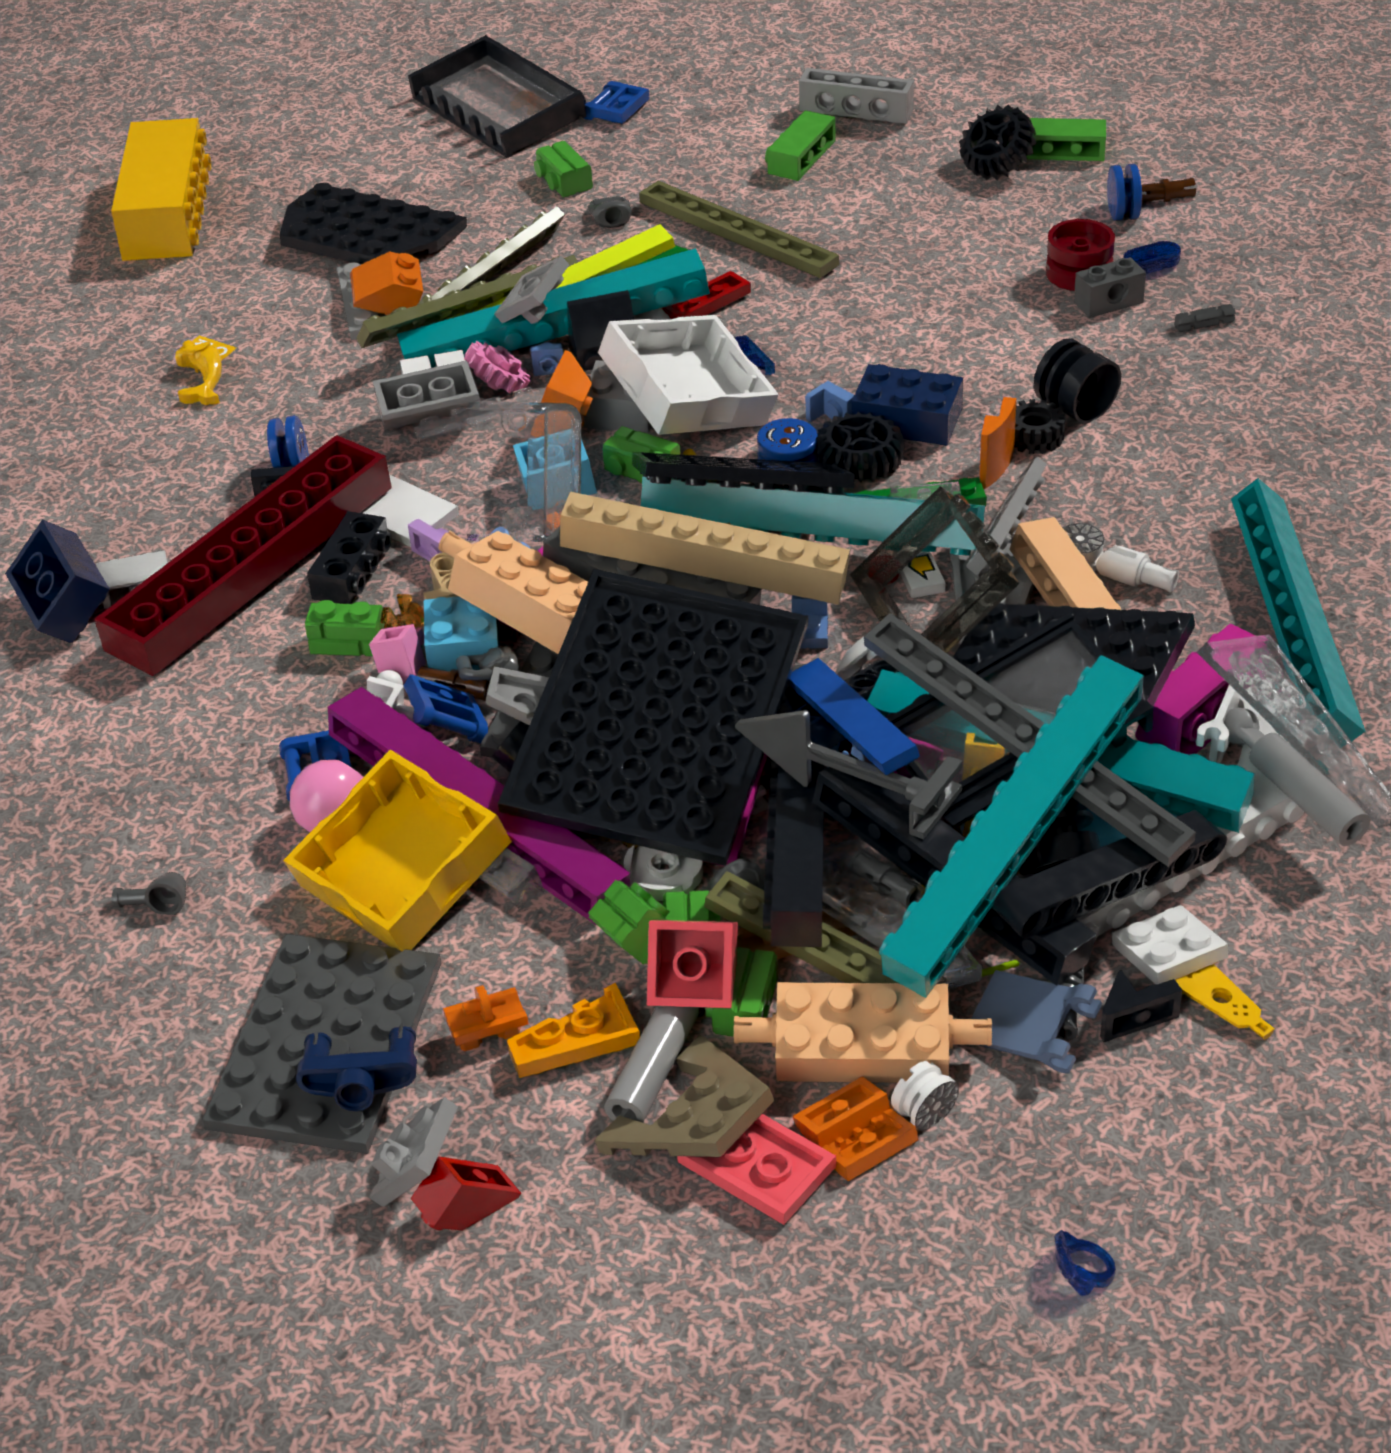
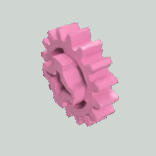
(496, 367)

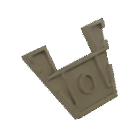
(705, 1117)

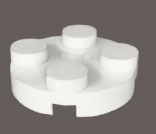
(644, 865)

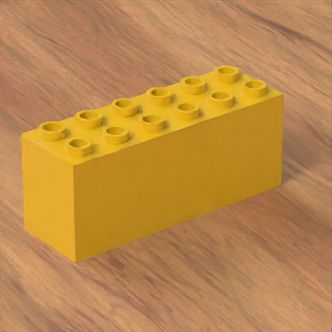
(161, 189)

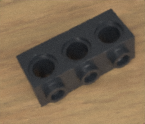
(349, 558)

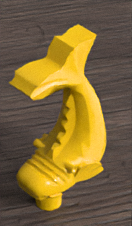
(204, 359)

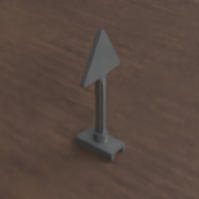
(788, 743)

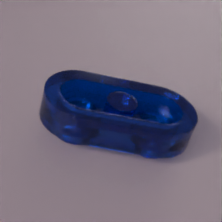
(1155, 256)

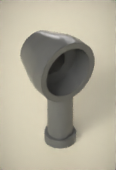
(166, 889)

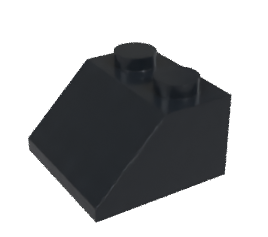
(588, 323)

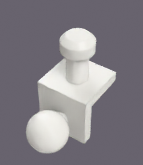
(391, 690)

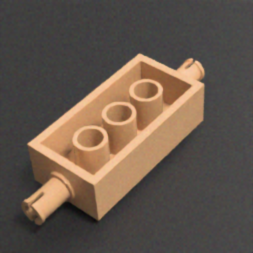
(515, 585)
(859, 1031)

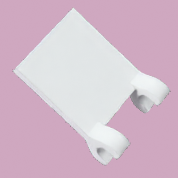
(1216, 728)

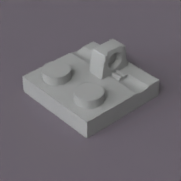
(531, 290)
(411, 1151)

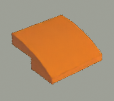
(997, 442)
(856, 1127)

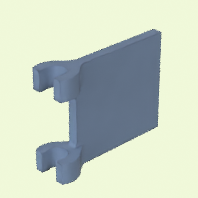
(1030, 1015)

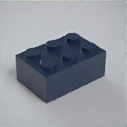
(917, 401)
(57, 581)

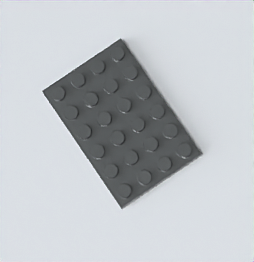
(317, 988)

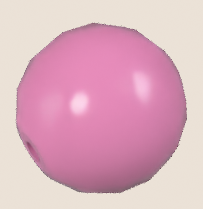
(320, 791)

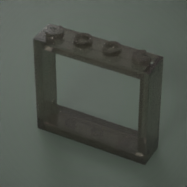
(910, 540)

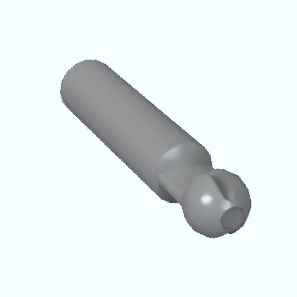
(1298, 778)
(650, 1062)

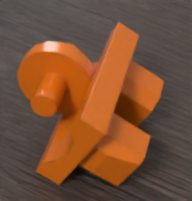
(485, 1016)

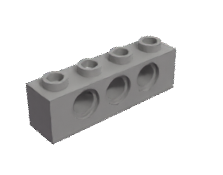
(868, 88)

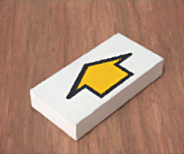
(923, 576)

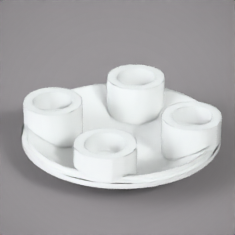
(854, 659)

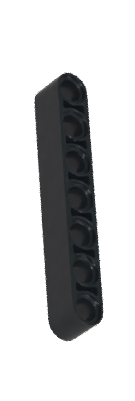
(1099, 879)

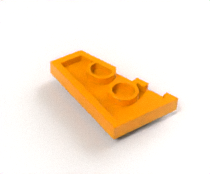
(581, 1035)

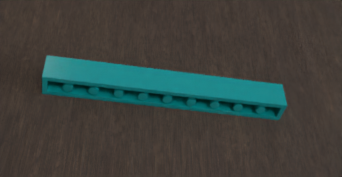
(649, 286)
(799, 513)
(1294, 601)
(1163, 775)
(1010, 826)

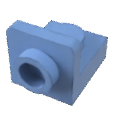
(545, 358)
(828, 400)
(817, 630)

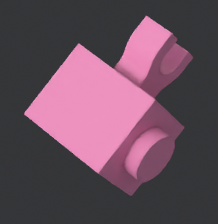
(399, 650)

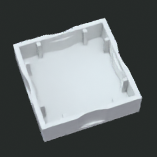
(687, 374)

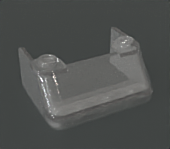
(551, 464)

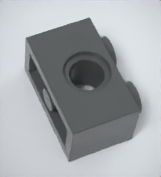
(1109, 287)

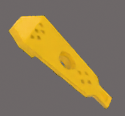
(1213, 983)

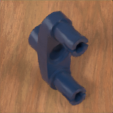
(357, 1076)

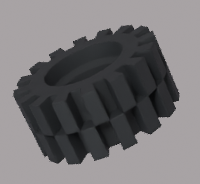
(1038, 426)

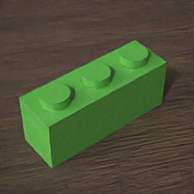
(1069, 139)
(801, 145)

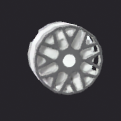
(1086, 541)
(925, 1095)

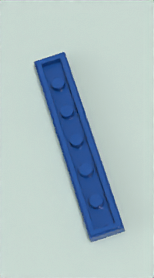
(853, 717)

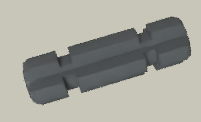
(1204, 317)

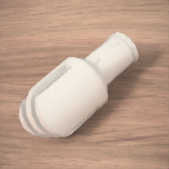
(1135, 569)

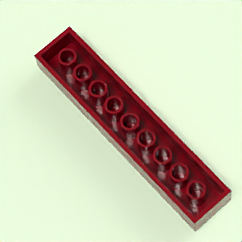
(242, 555)

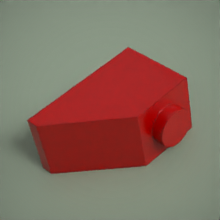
(462, 1193)

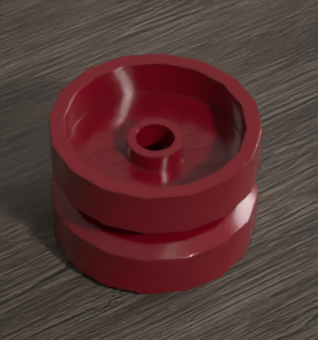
(1077, 247)

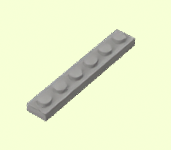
(1012, 510)

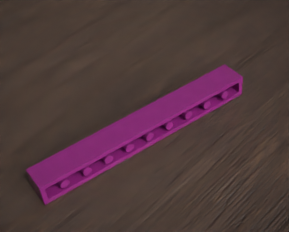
(563, 861)

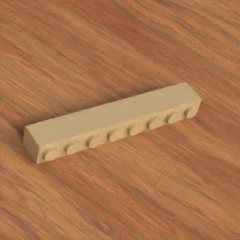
(704, 547)

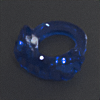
(1078, 1277)

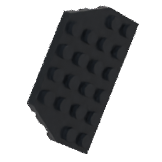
(364, 225)

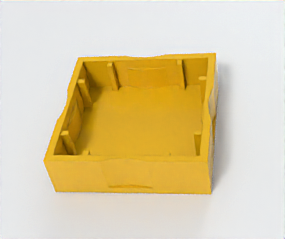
(398, 852)

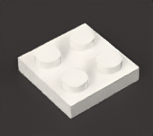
(1170, 945)

